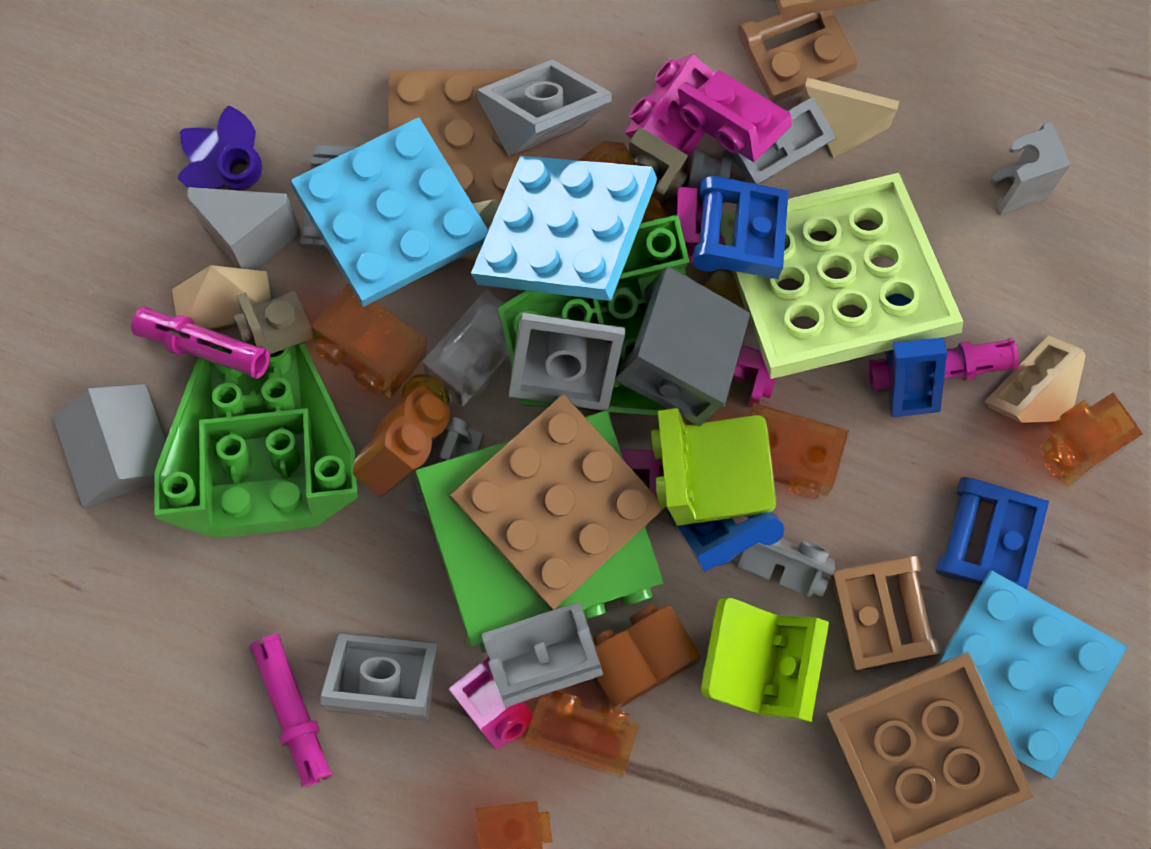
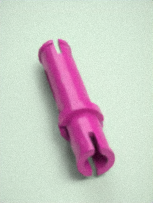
(156, 327)
(961, 361)
(297, 728)

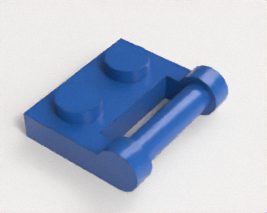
(757, 228)
(1009, 539)
(720, 540)

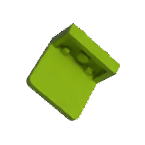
(713, 468)
(764, 661)

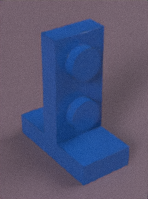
(915, 372)

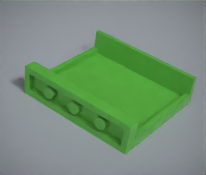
(486, 585)

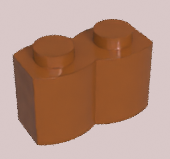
(401, 441)
(643, 655)

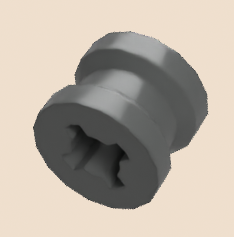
(705, 167)

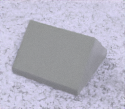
(540, 105)
(246, 223)
(565, 358)
(111, 441)
(380, 677)

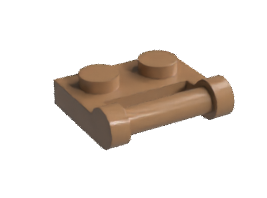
(786, 67)
(870, 618)

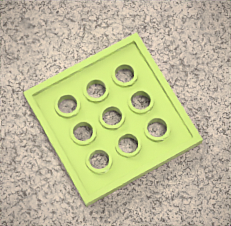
(835, 336)

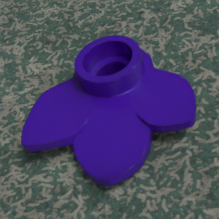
(218, 151)

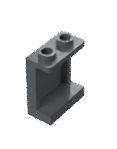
(685, 347)

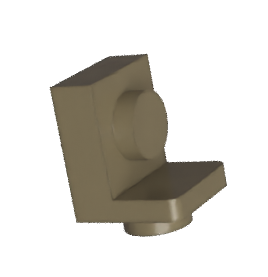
(665, 160)
(273, 323)

